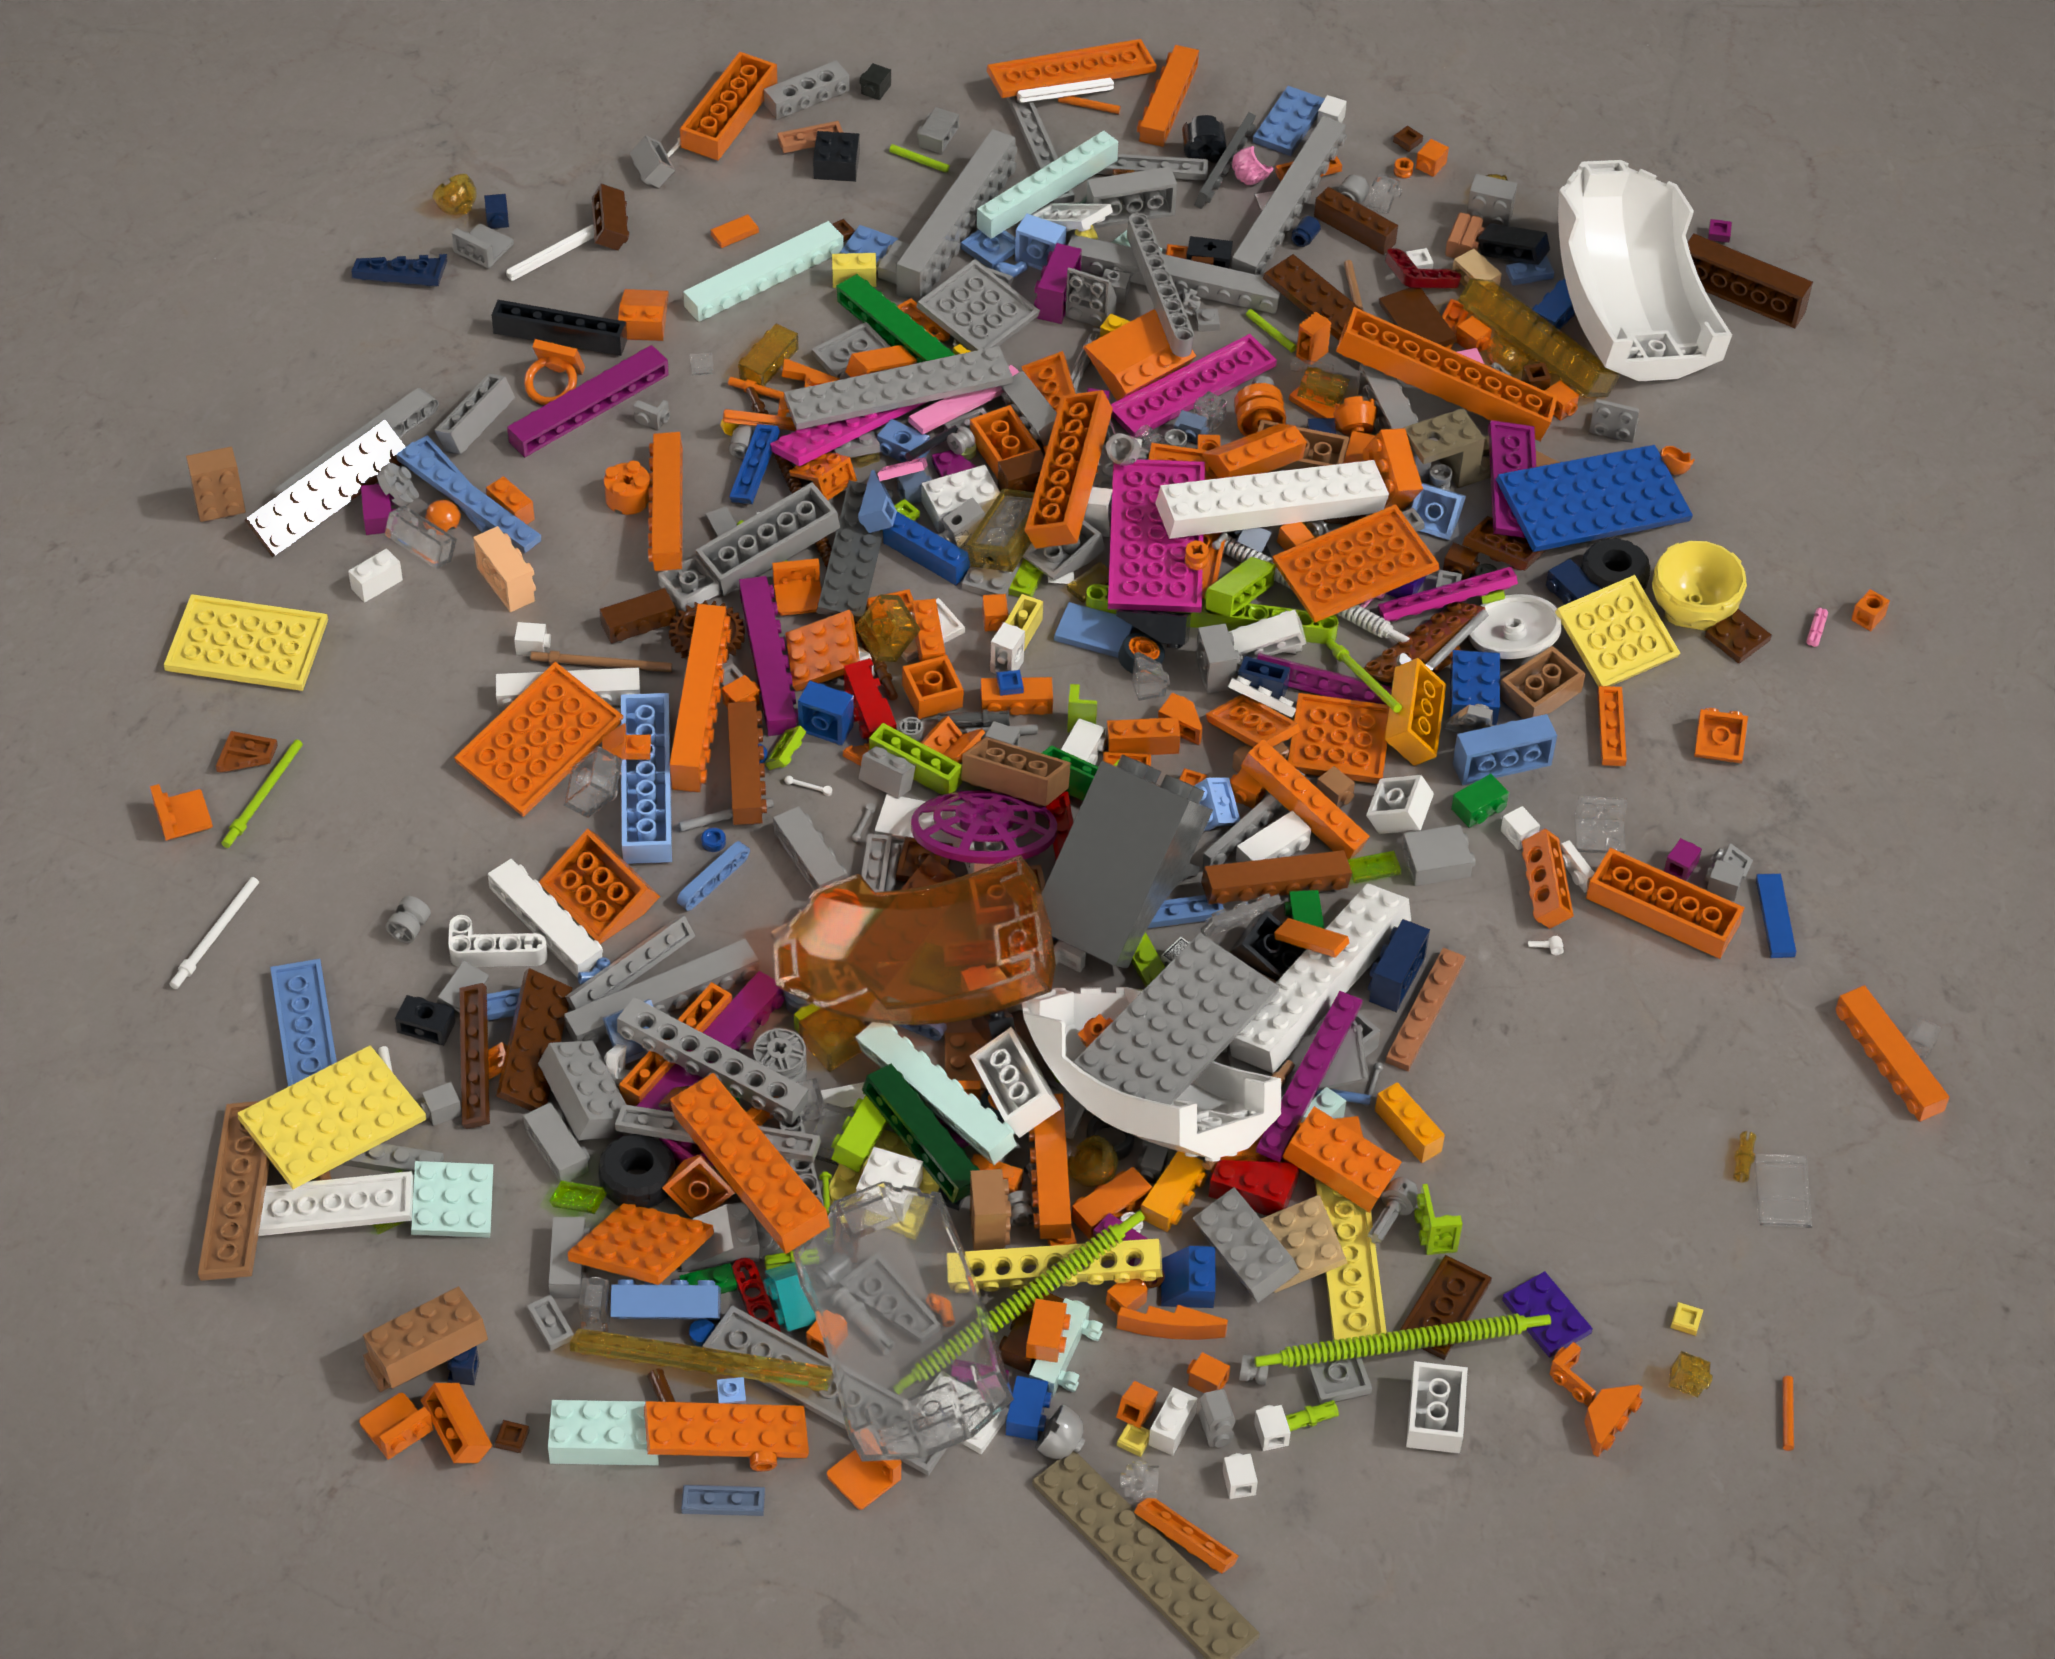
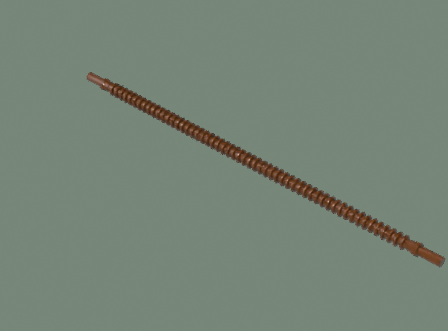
(823, 545)

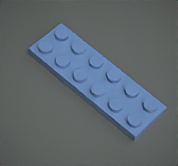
(303, 1019)

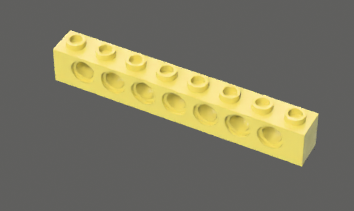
(1045, 1256)

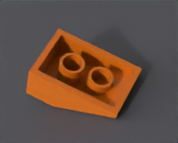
(644, 313)

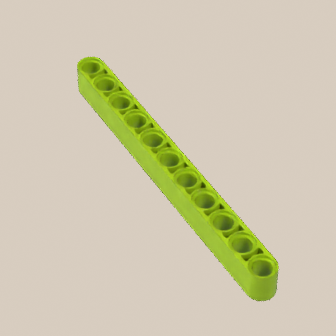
(1251, 613)

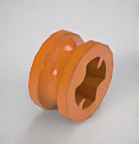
(1403, 168)

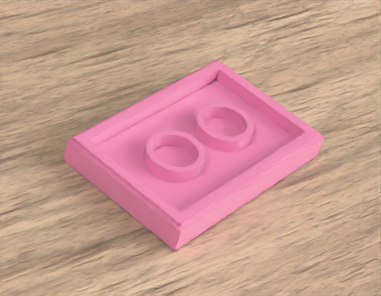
(902, 468)

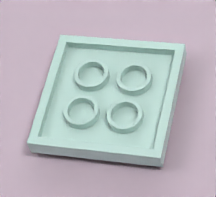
(452, 1199)

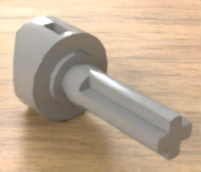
(1125, 449)
(1396, 1204)

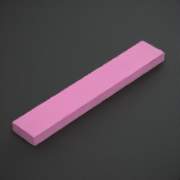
(953, 407)

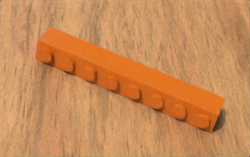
(666, 501)

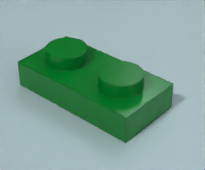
(721, 1275)

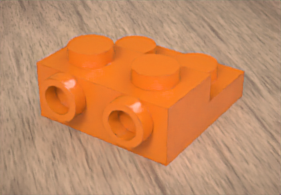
(1721, 735)

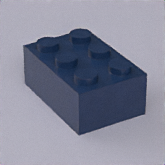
(1398, 965)

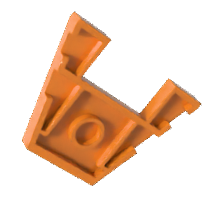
(801, 372)

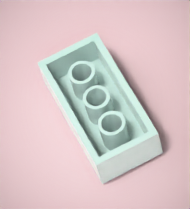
(598, 1433)

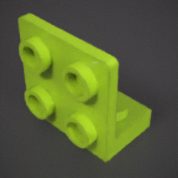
(1437, 1234)

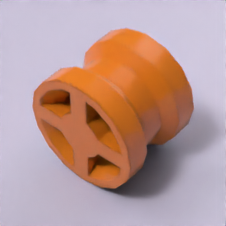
(1200, 559)

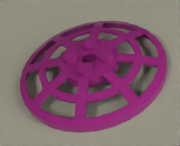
(984, 818)

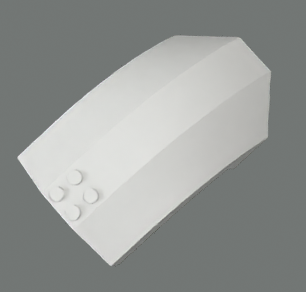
(1635, 273)
(1210, 1119)

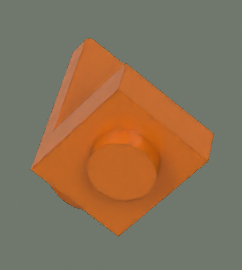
(1563, 1376)

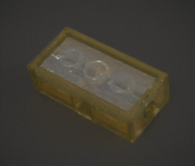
(1001, 535)

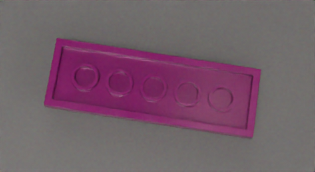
(1509, 450)

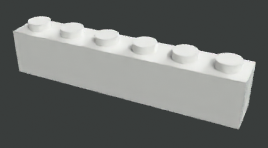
(606, 683)
(544, 916)

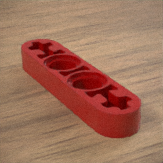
(753, 1303)

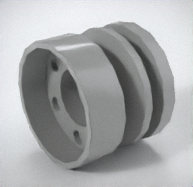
(782, 1052)

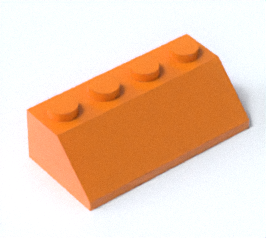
(1257, 452)

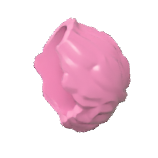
(1248, 168)

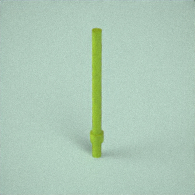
(1342, 655)
(239, 825)

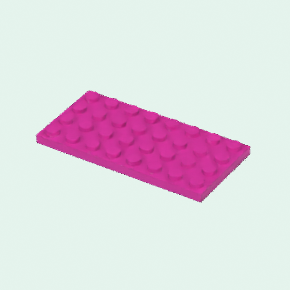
(1145, 564)

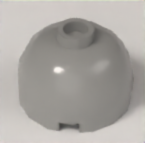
(1062, 1434)

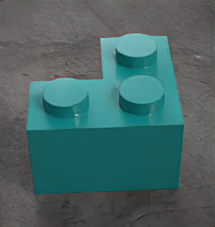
(792, 1304)

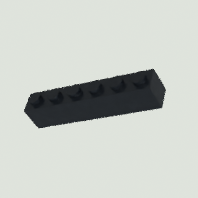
(559, 327)

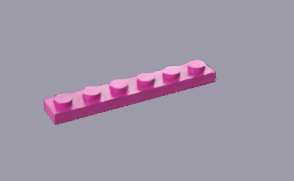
(1446, 594)

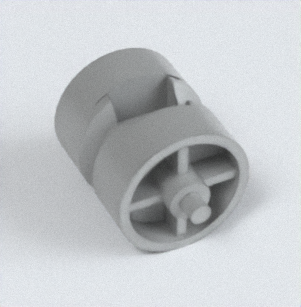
(409, 916)

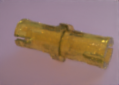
(1744, 1156)

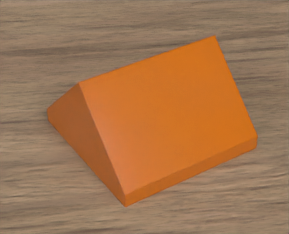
(697, 1186)

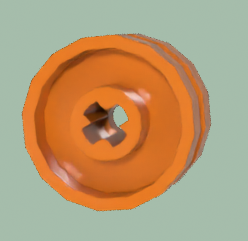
(1258, 403)

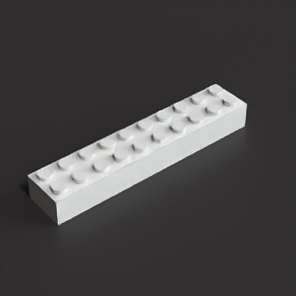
(1271, 499)
(1316, 979)

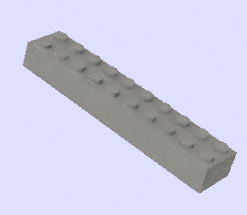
(955, 216)

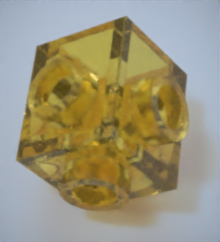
(1690, 1374)

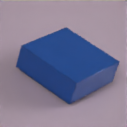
(1009, 682)

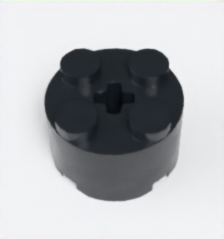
(1204, 138)

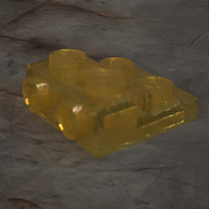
(1323, 387)

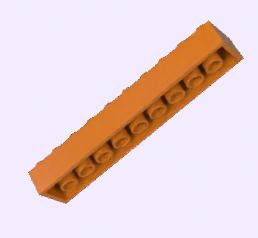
(1445, 373)

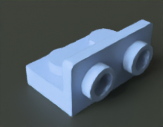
(1220, 798)

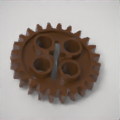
(682, 630)

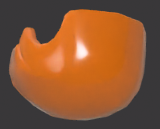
(1676, 460)
(443, 514)

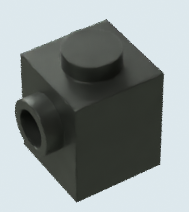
(875, 81)

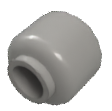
(1355, 188)

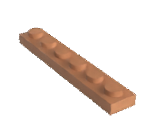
(1425, 1009)

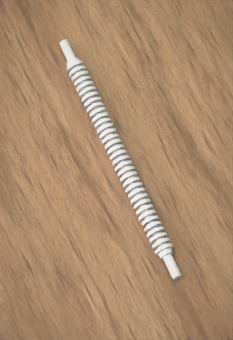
(1355, 614)

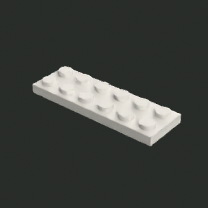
(337, 1203)

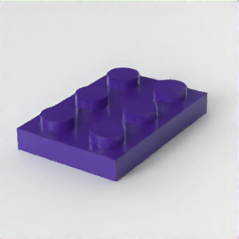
(1544, 1297)

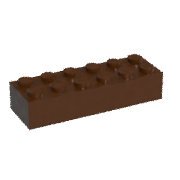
(1750, 281)

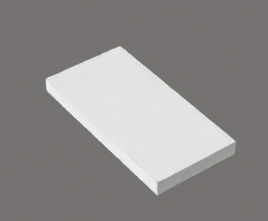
(897, 816)

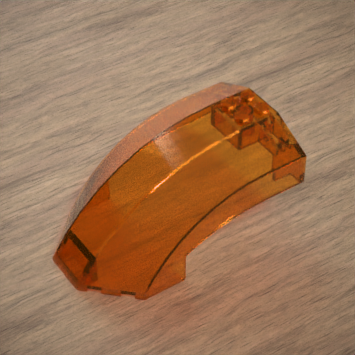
(921, 950)

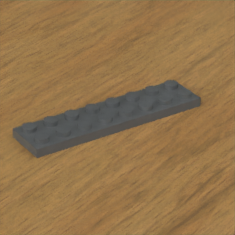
(851, 559)

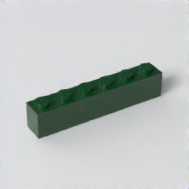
(920, 1131)

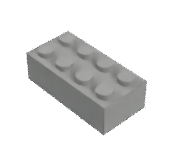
(1143, 192)
(583, 1088)
(1246, 1245)

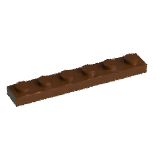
(474, 1056)

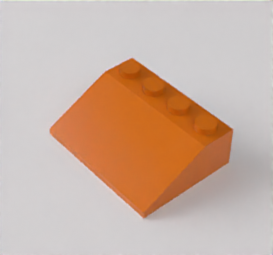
(1135, 355)
(598, 887)

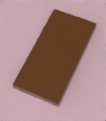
(1417, 314)
(1448, 1298)

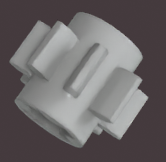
(1189, 300)

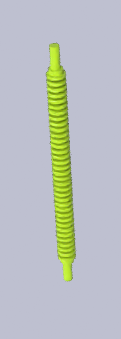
(1115, 1232)
(1402, 1340)

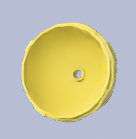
(1698, 584)

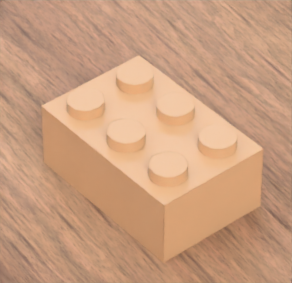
(504, 568)

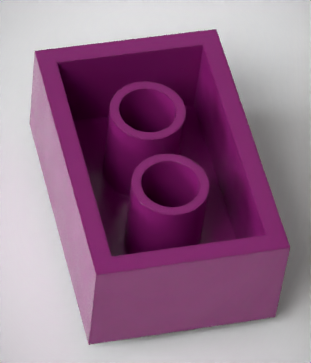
(1053, 284)

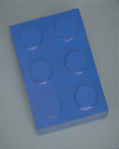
(1475, 681)

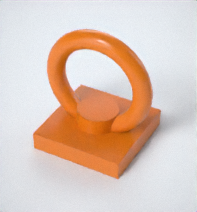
(556, 358)

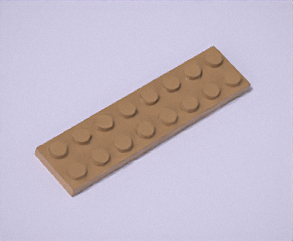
(234, 1202)

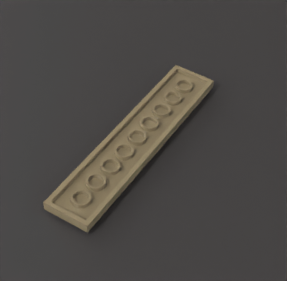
(1145, 1559)

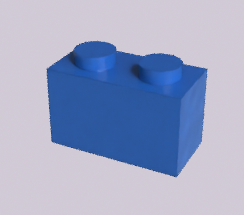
(1027, 1409)

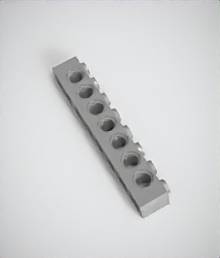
(705, 1049)

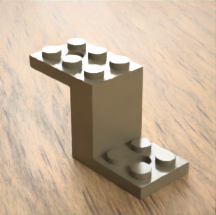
(1458, 446)

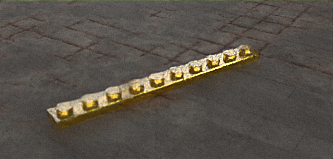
(702, 1359)

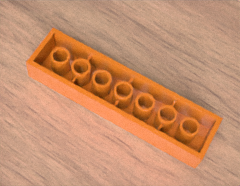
(1068, 469)
(700, 698)
(750, 1163)

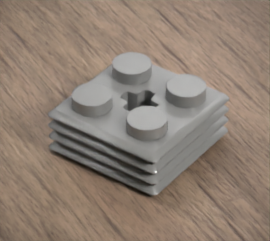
(689, 584)

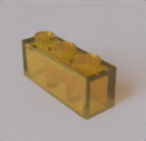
(768, 355)

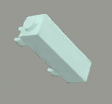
(1055, 1372)

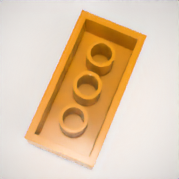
(1418, 724)

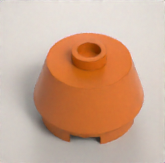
(1355, 415)

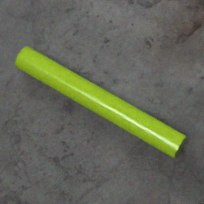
(919, 158)
(1273, 332)

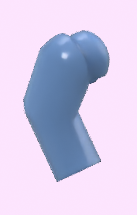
(1013, 270)
(601, 964)

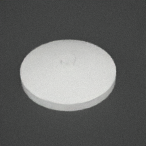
(1517, 627)

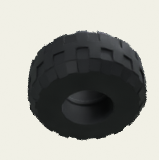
(1614, 555)
(636, 1153)

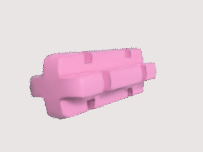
(1817, 627)

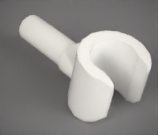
(1554, 943)

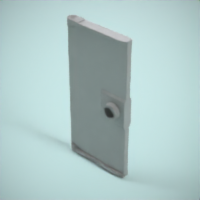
(1346, 1069)

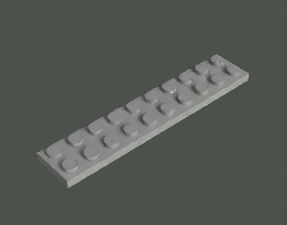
(898, 387)
(748, 1335)

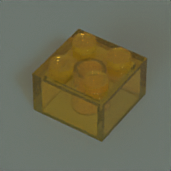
(887, 628)
(831, 1037)

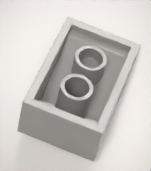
(1063, 559)
(733, 1238)

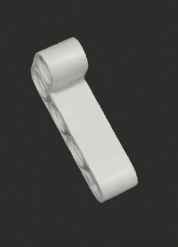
(493, 949)

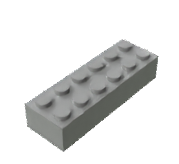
(1392, 406)
(769, 537)

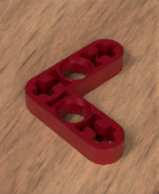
(1420, 278)

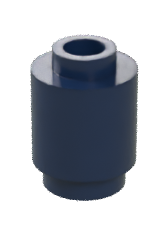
(1305, 231)

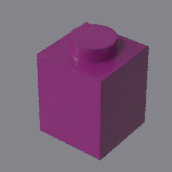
(1683, 859)

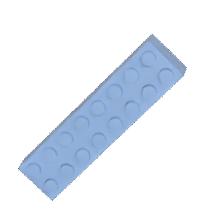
(647, 782)

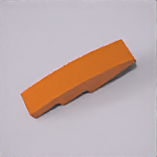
(1182, 1324)

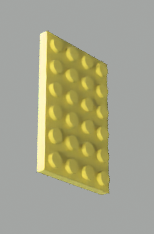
(246, 642)
(331, 1117)

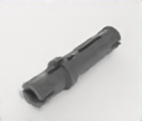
(979, 719)

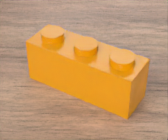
(1409, 1122)
(1173, 1191)

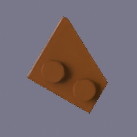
(245, 751)

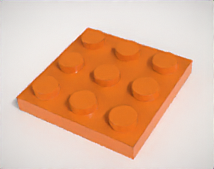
(822, 649)

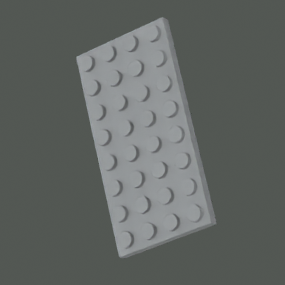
(1178, 1023)

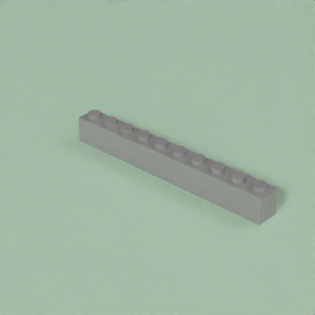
(1289, 197)
(1209, 280)

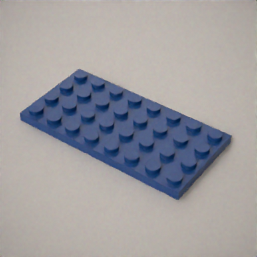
(1593, 498)

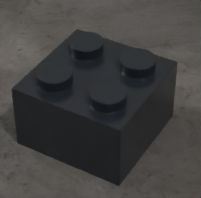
(836, 156)

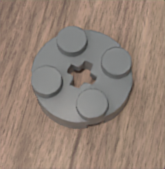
(397, 483)

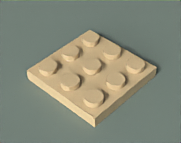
(1308, 1238)

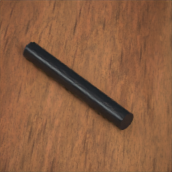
(928, 445)

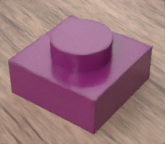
(1719, 230)

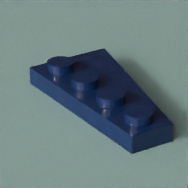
(402, 270)

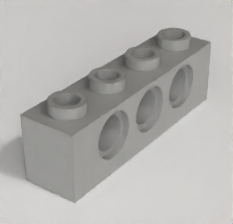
(806, 89)

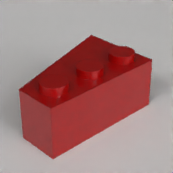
(1262, 1184)

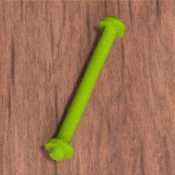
(825, 1177)

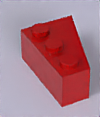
(868, 703)

